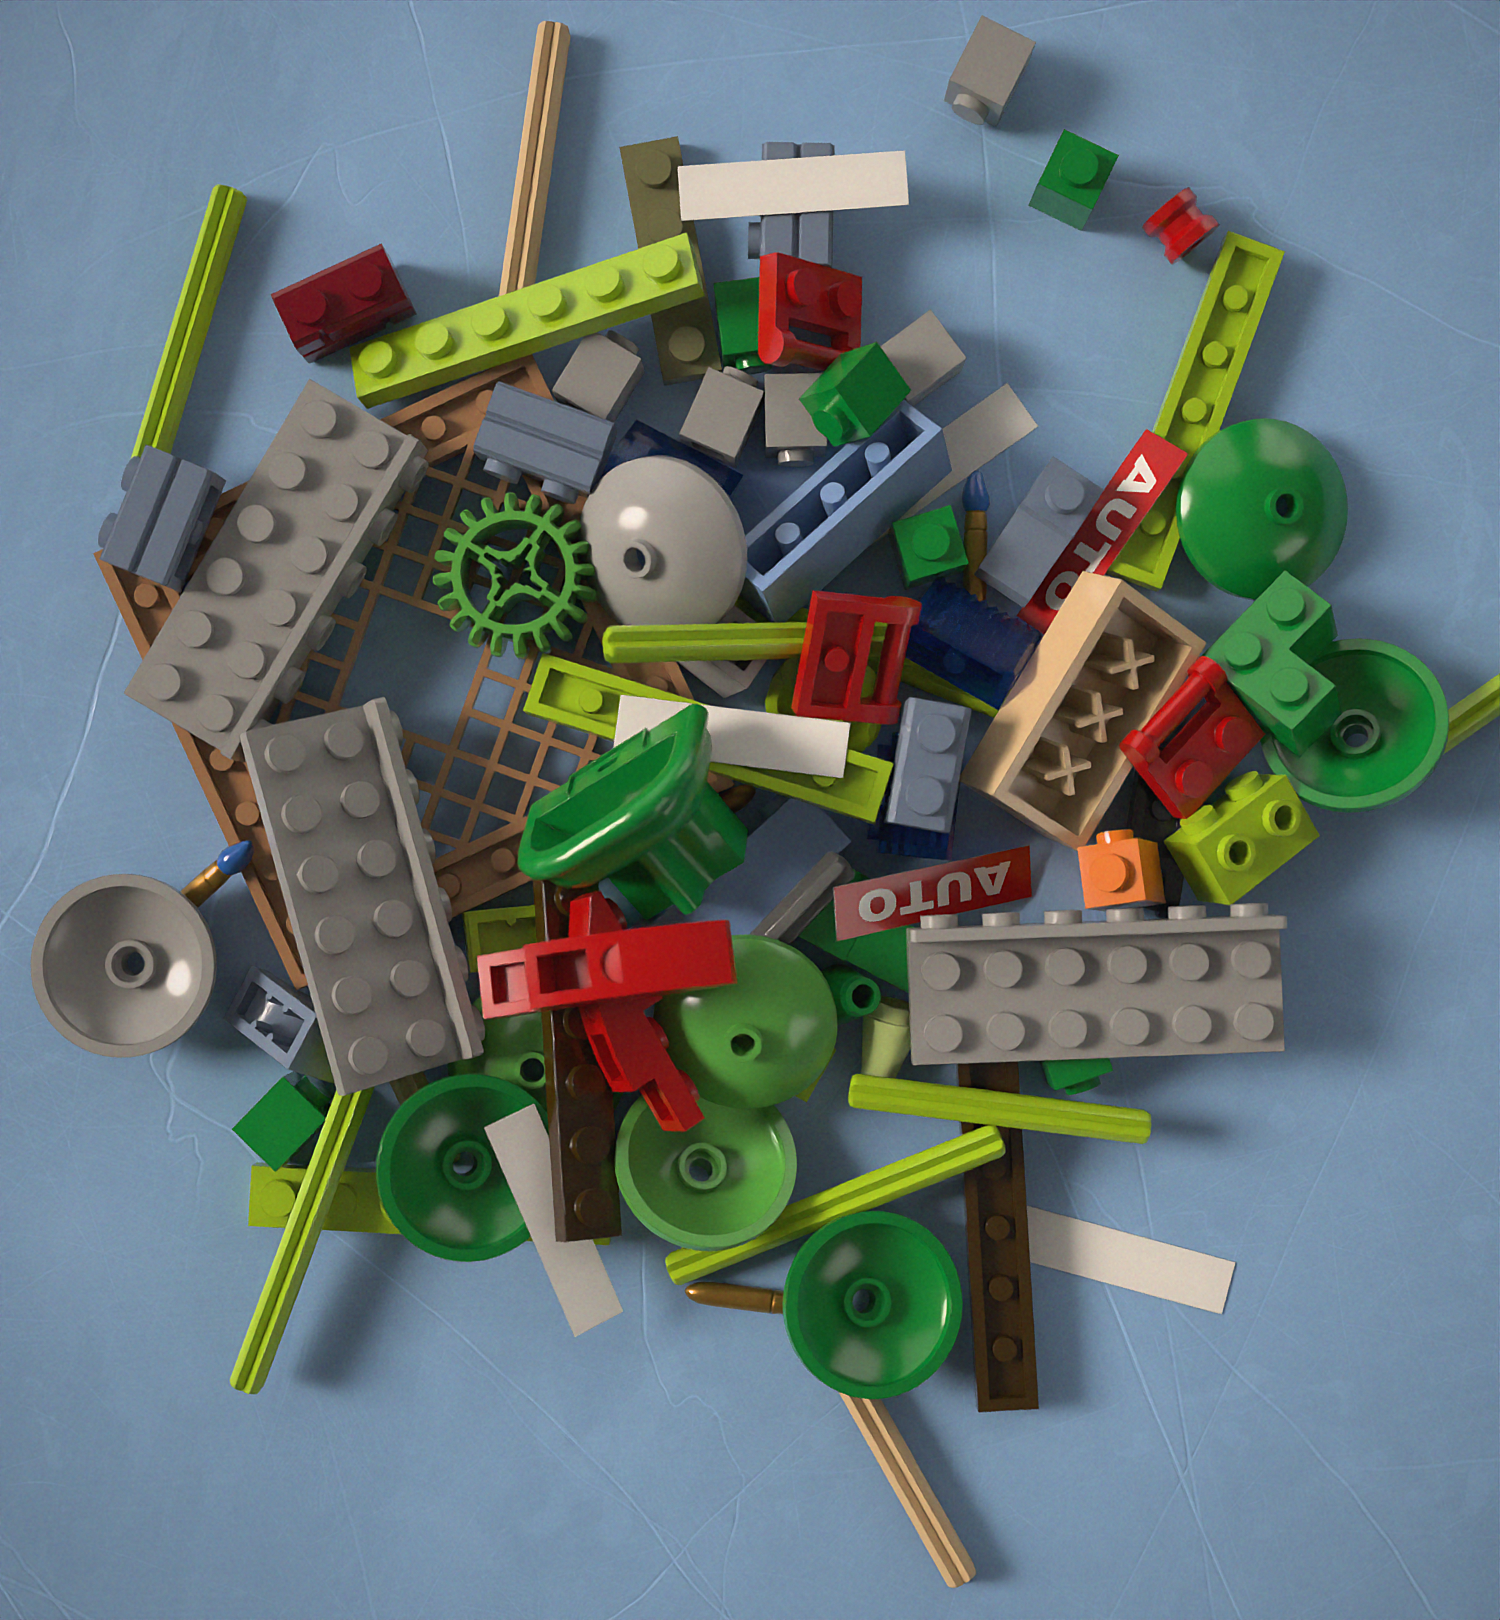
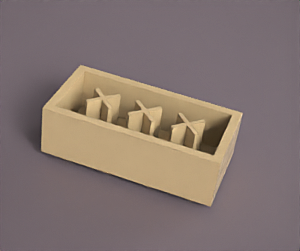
(1087, 685)

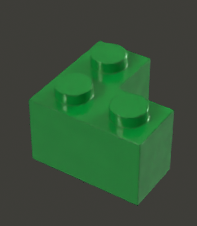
(1270, 660)

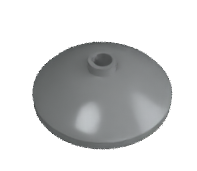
(688, 541)
(85, 974)

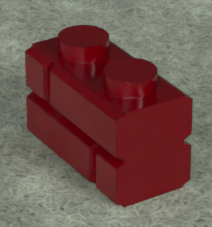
(343, 304)

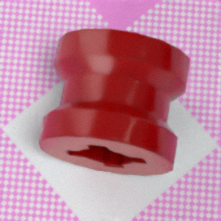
(1180, 225)

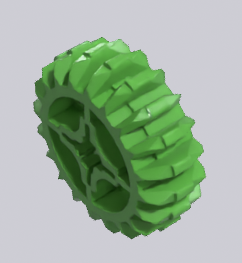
(501, 601)

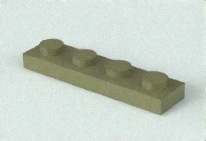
(686, 331)

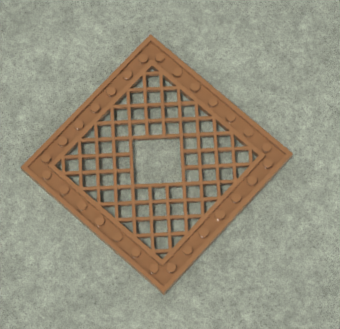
(476, 869)

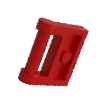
(811, 299)
(838, 652)
(1202, 750)

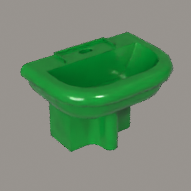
(639, 820)

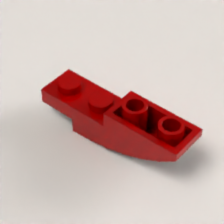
(607, 968)
(625, 1040)

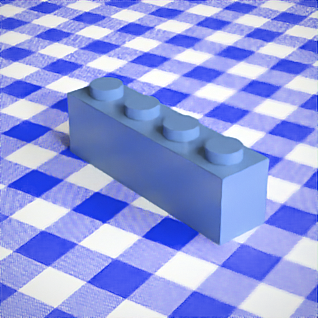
(842, 511)
(774, 862)

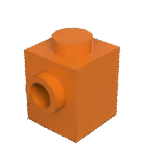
(1120, 872)

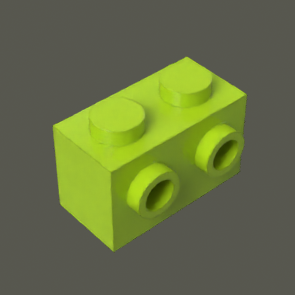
(1241, 837)

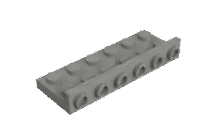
(279, 570)
(363, 895)
(1095, 985)

